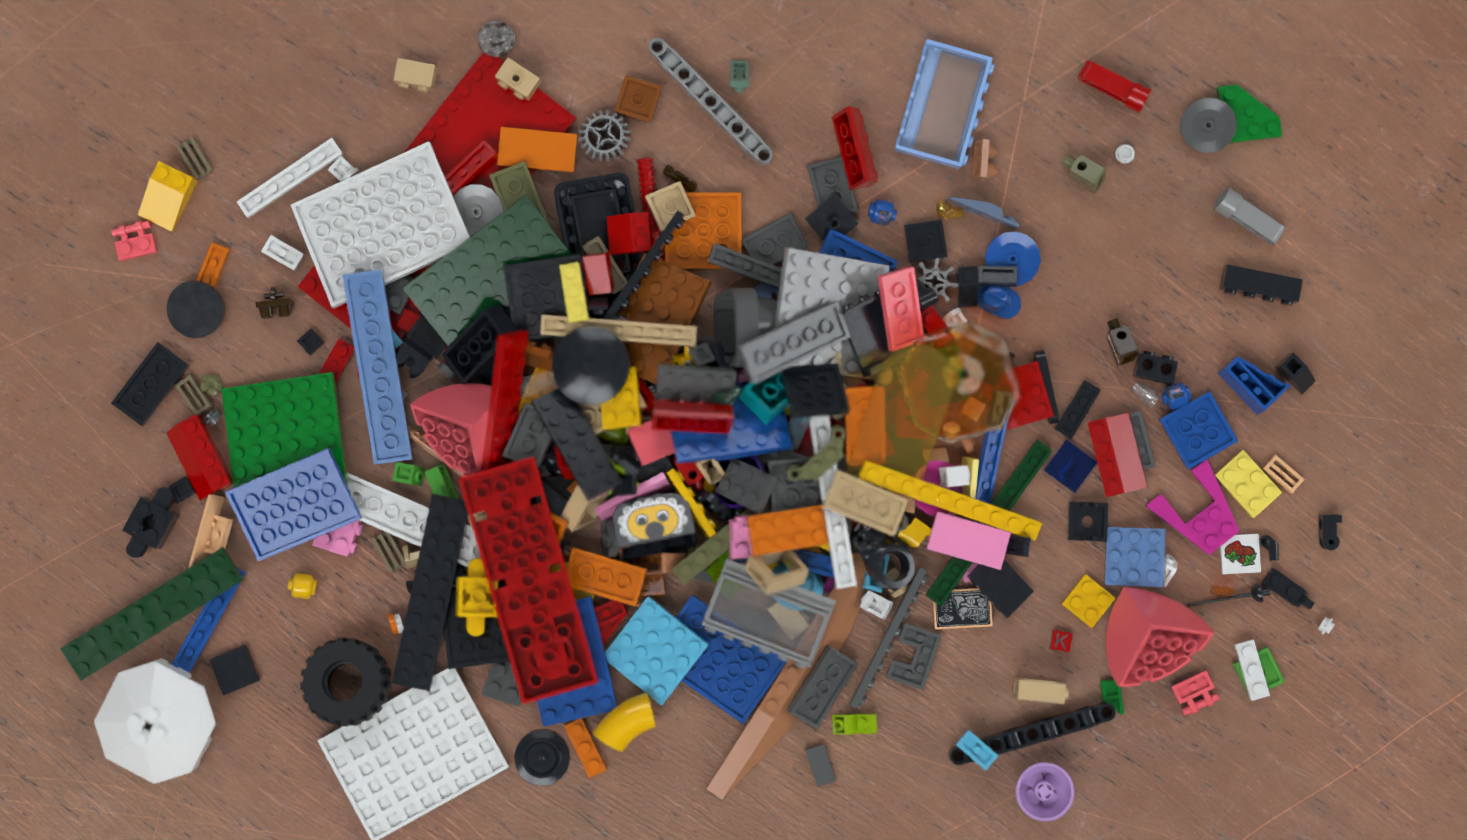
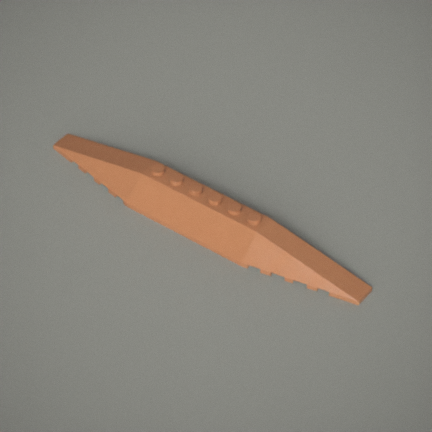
(770, 718)

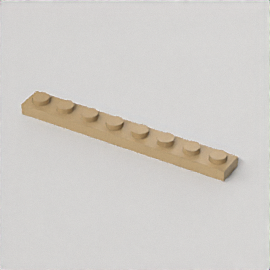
(625, 330)

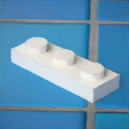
(1251, 670)

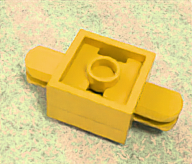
(474, 598)

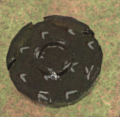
(496, 39)

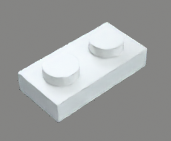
(283, 253)

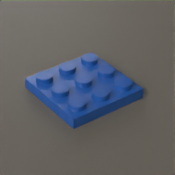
(1198, 430)

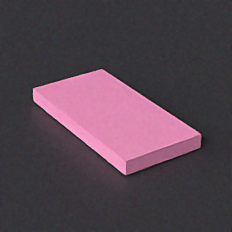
(654, 485)
(968, 540)

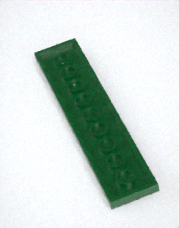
(152, 613)

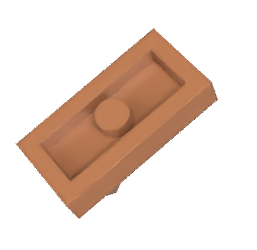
(980, 166)

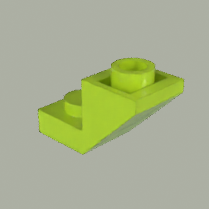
(854, 724)

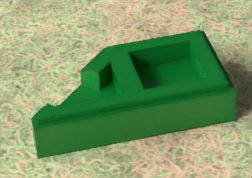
(1112, 694)

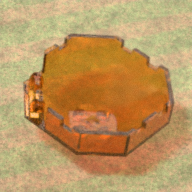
(990, 391)

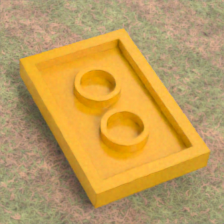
(625, 408)

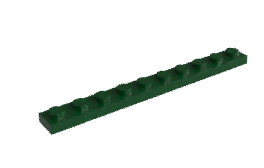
(1005, 499)

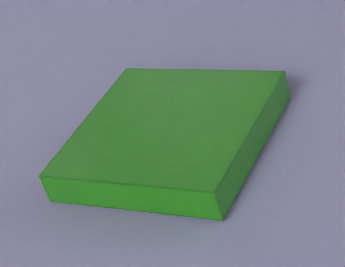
(1270, 669)

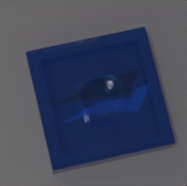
(1070, 466)

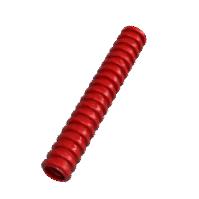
(647, 187)

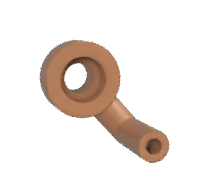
(967, 446)

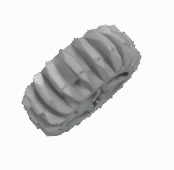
(597, 131)

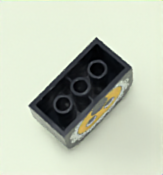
(653, 525)

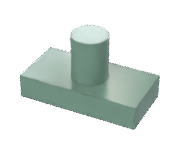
(739, 75)

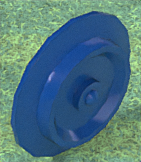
(1015, 250)

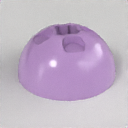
(1055, 793)

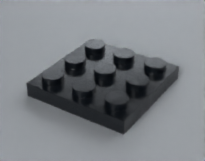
(815, 390)

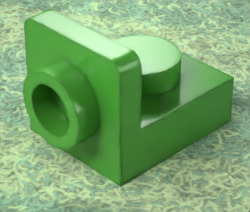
(408, 474)

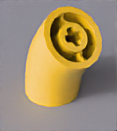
(626, 722)

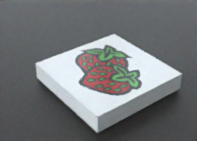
(1240, 555)

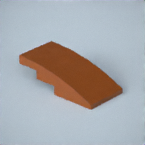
(654, 579)

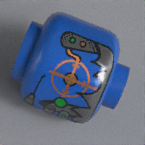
(882, 212)
(1176, 395)

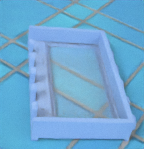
(944, 104)

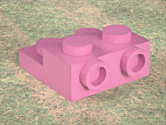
(739, 538)
(340, 540)

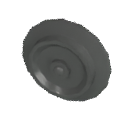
(1208, 125)

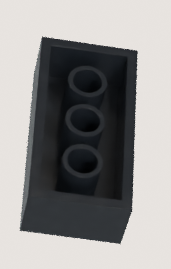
(476, 346)

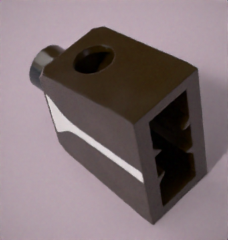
(1122, 350)

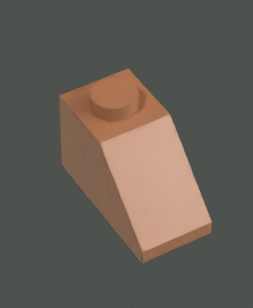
(670, 560)

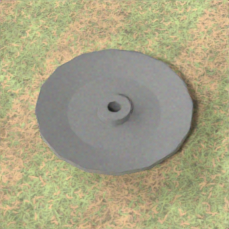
(477, 206)

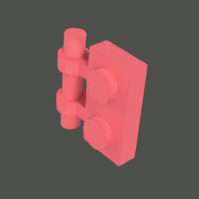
(137, 246)
(1192, 687)

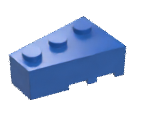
(1252, 385)

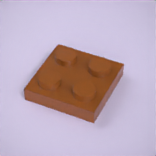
(638, 99)

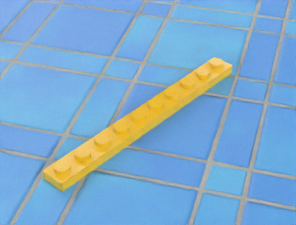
(949, 500)

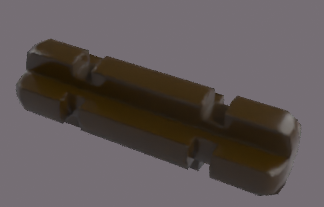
(676, 176)

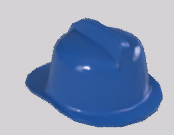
(999, 301)

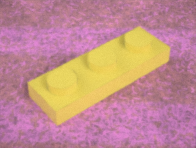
(573, 293)

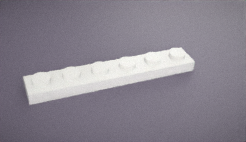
(289, 178)

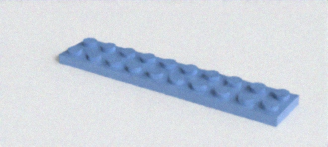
(377, 366)

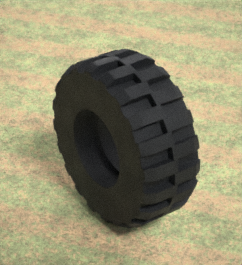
(319, 672)

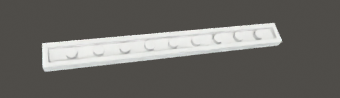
(835, 523)

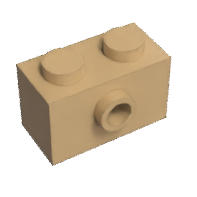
(517, 79)

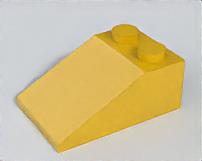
(166, 196)

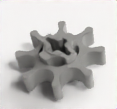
(935, 273)

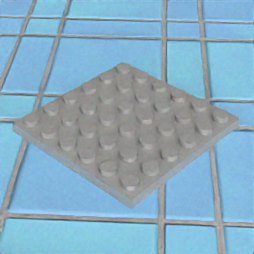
(816, 280)

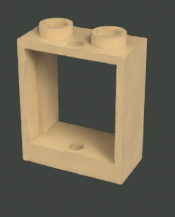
(580, 511)
(767, 580)
(1040, 690)

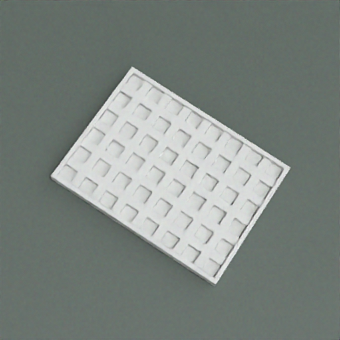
(413, 754)

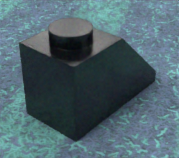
(967, 286)

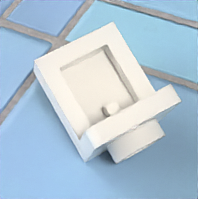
(876, 604)

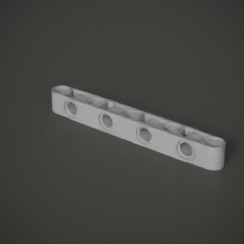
(700, 91)

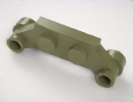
(822, 460)

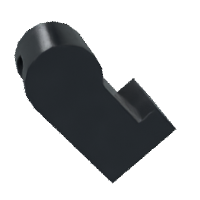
(1328, 531)

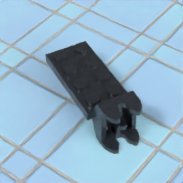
(420, 348)

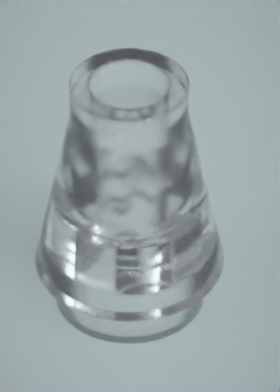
(1145, 394)

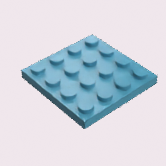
(655, 650)

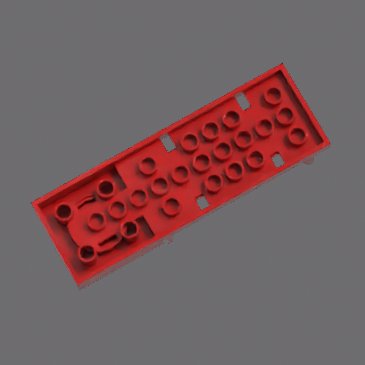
(536, 606)

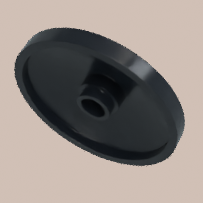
(591, 365)

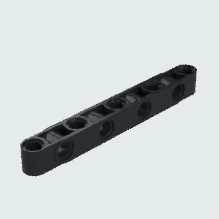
(1045, 730)

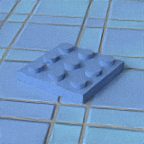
(1135, 557)

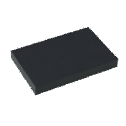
(1001, 587)

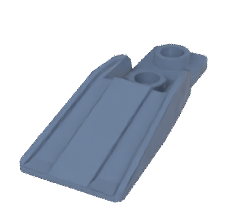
(984, 210)

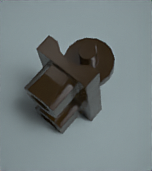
(283, 305)

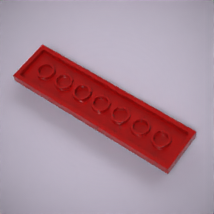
(504, 396)

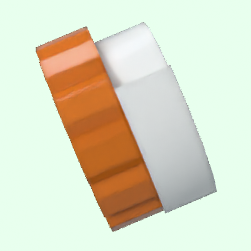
(395, 623)

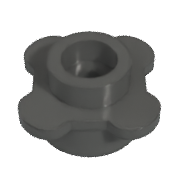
(212, 417)

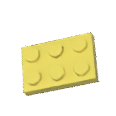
(1247, 484)

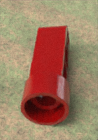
(1130, 93)

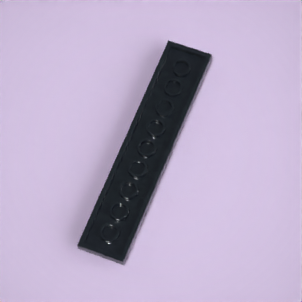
(431, 592)

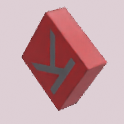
(1061, 641)

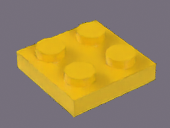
(1088, 601)

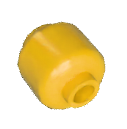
(302, 586)

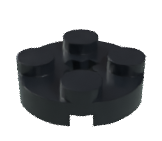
(712, 503)

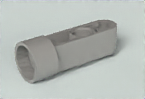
(1233, 206)

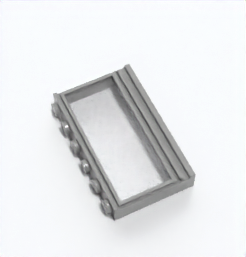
(780, 622)

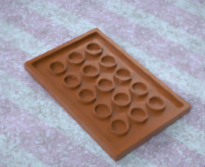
(665, 297)

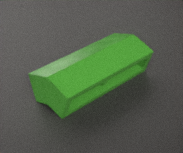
(441, 482)

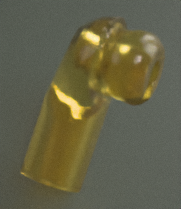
(946, 212)

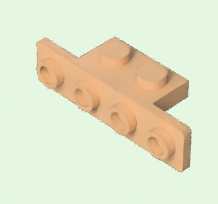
(212, 531)

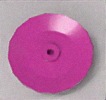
(932, 475)

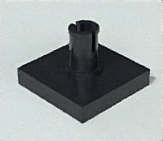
(833, 216)

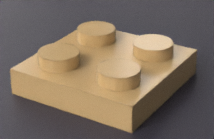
(666, 202)

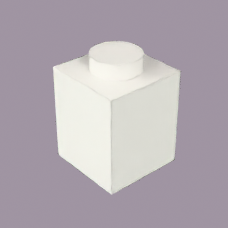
(954, 476)

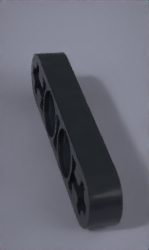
(1041, 358)

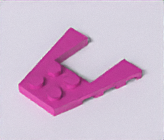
(1212, 525)

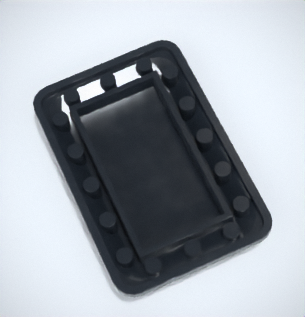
(583, 213)

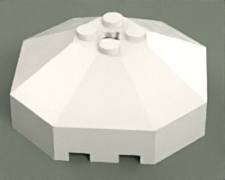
(174, 707)

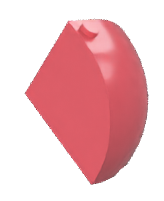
(455, 423)
(1151, 637)

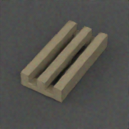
(187, 145)
(202, 408)
(382, 554)

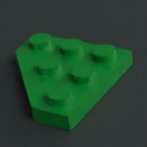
(1252, 117)

